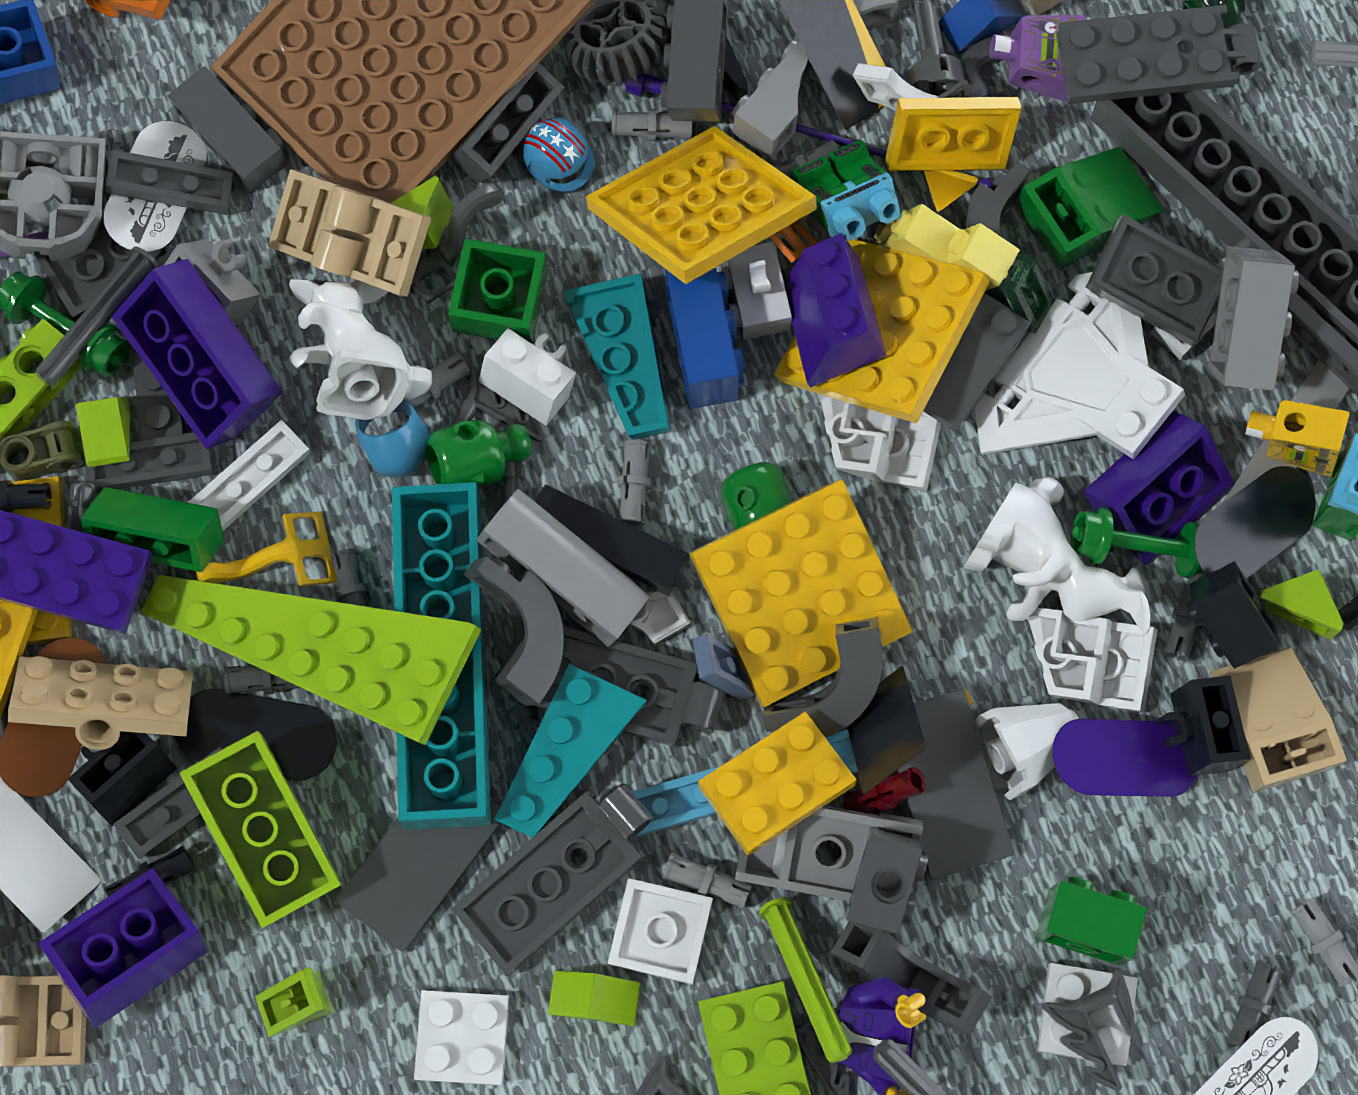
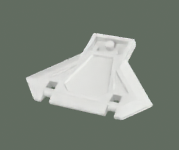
(1078, 382)

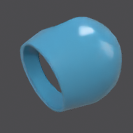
(397, 451)

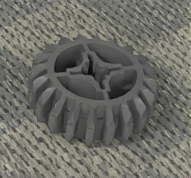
(617, 41)

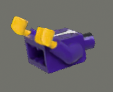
(872, 1014)

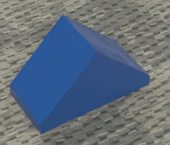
(978, 19)

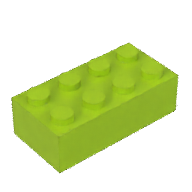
(260, 828)

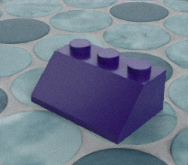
(832, 311)
(1165, 484)
(123, 947)

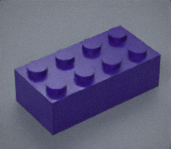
(196, 353)

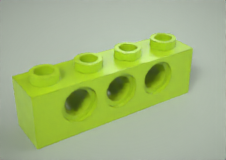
(31, 392)

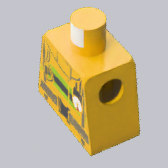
(1301, 435)

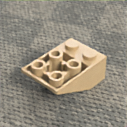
(1282, 721)

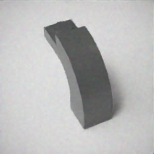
(991, 203)
(536, 628)
(850, 690)
(878, 954)

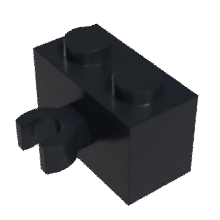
(1232, 615)
(1207, 726)
(121, 775)

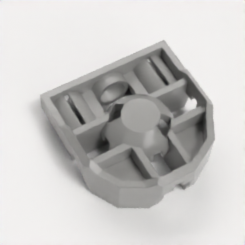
(31, 188)

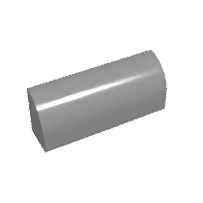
(573, 572)

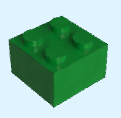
(497, 290)
(1091, 921)

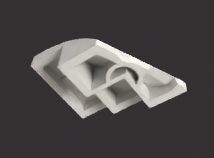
(881, 444)
(1094, 659)

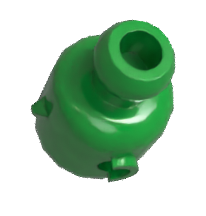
(475, 452)
(754, 493)

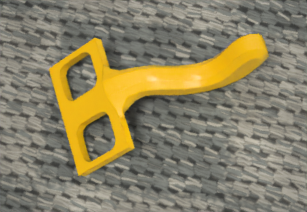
(289, 550)

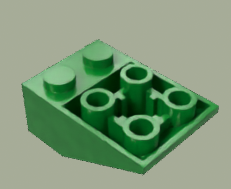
(1081, 201)

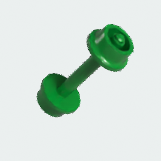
(23, 297)
(1094, 534)

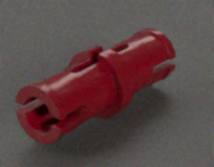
(900, 787)

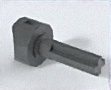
(935, 68)

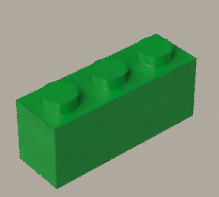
(172, 530)

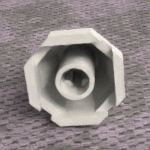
(1020, 744)

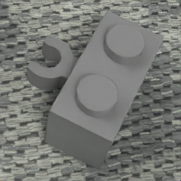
(220, 275)

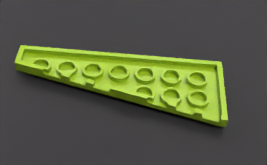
(359, 657)

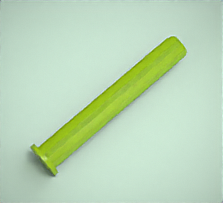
(806, 979)

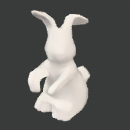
(366, 367)
(1032, 541)

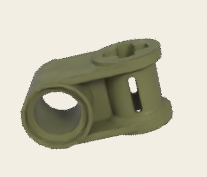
(44, 451)

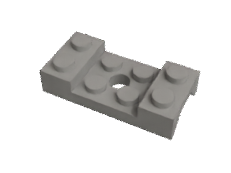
(792, 859)

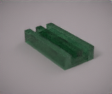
(1021, 297)

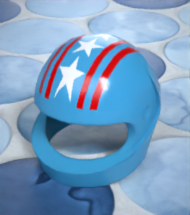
(555, 151)

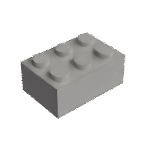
(1252, 318)

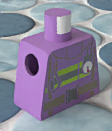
(1034, 54)

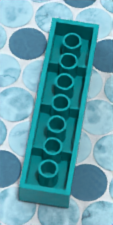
(432, 549)

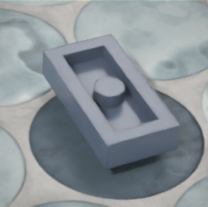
(721, 667)

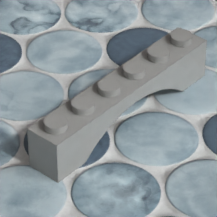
(771, 112)

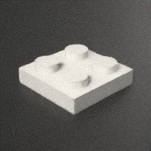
(660, 931)
(1070, 984)
(462, 1037)

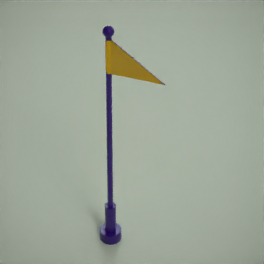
(943, 185)

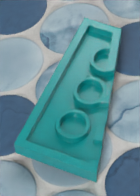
(623, 346)
(572, 737)

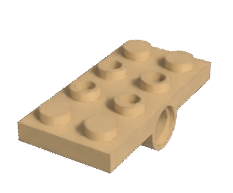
(349, 233)
(100, 698)
(39, 1023)

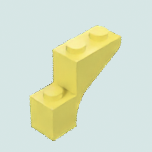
(933, 237)

